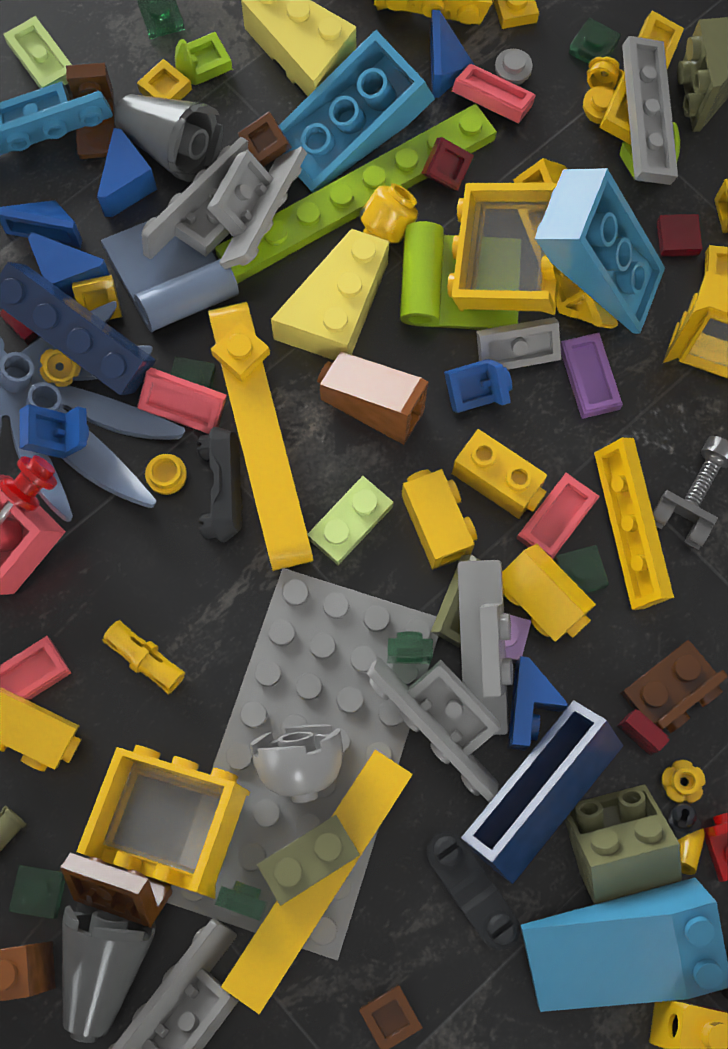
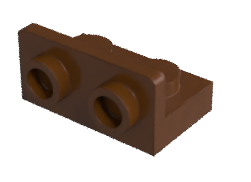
(674, 687)
(115, 889)

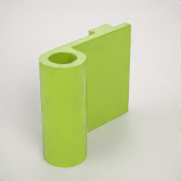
(425, 280)

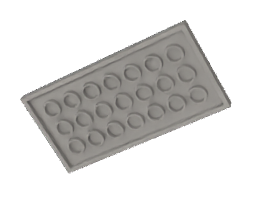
(302, 672)

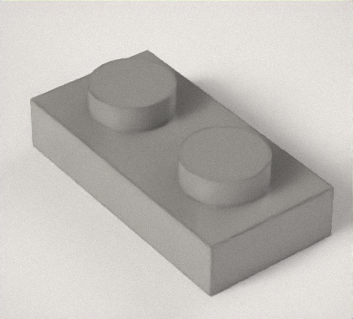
(521, 343)

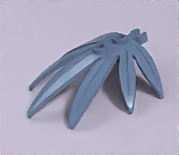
(24, 385)

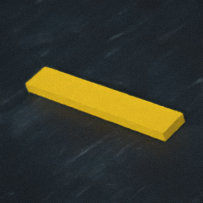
(291, 924)

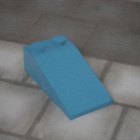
(355, 111)
(601, 245)
(629, 950)

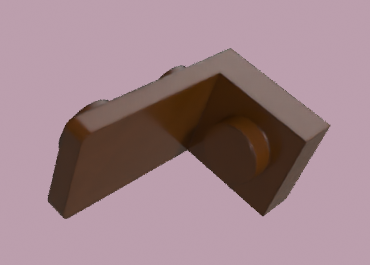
(84, 80)

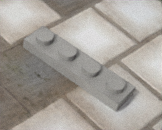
(649, 111)

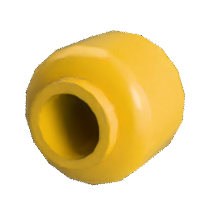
(389, 213)

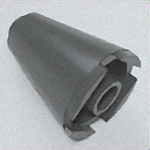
(172, 132)
(98, 968)

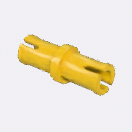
(143, 656)

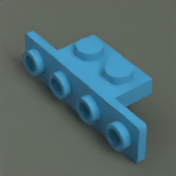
(47, 115)

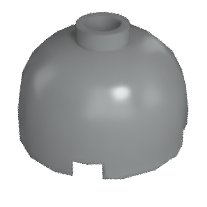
(299, 761)

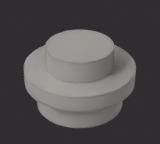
(513, 66)

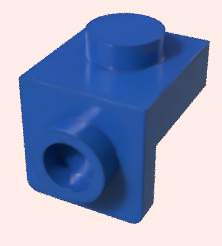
(478, 385)
(53, 431)

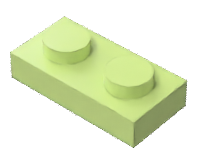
(38, 53)
(350, 520)

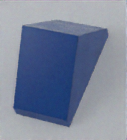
(124, 176)
(65, 264)

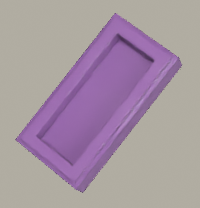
(590, 375)

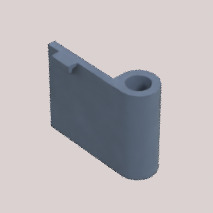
(172, 282)

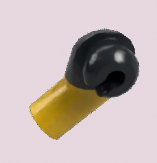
(689, 834)

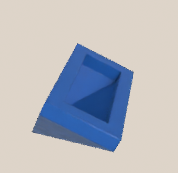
(446, 55)
(41, 218)

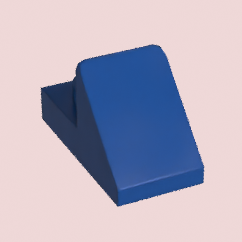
(530, 692)

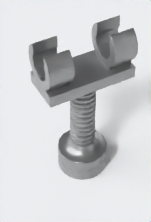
(716, 456)

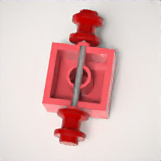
(25, 527)

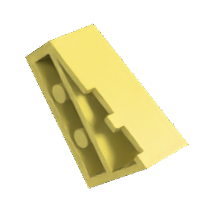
(300, 37)
(335, 299)

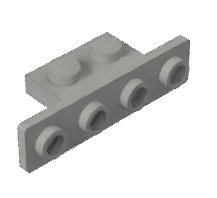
(250, 200)
(188, 212)
(483, 636)
(446, 715)
(188, 1002)

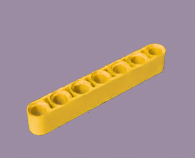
(264, 452)

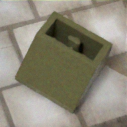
(705, 71)
(623, 844)

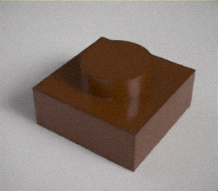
(265, 139)
(390, 1018)

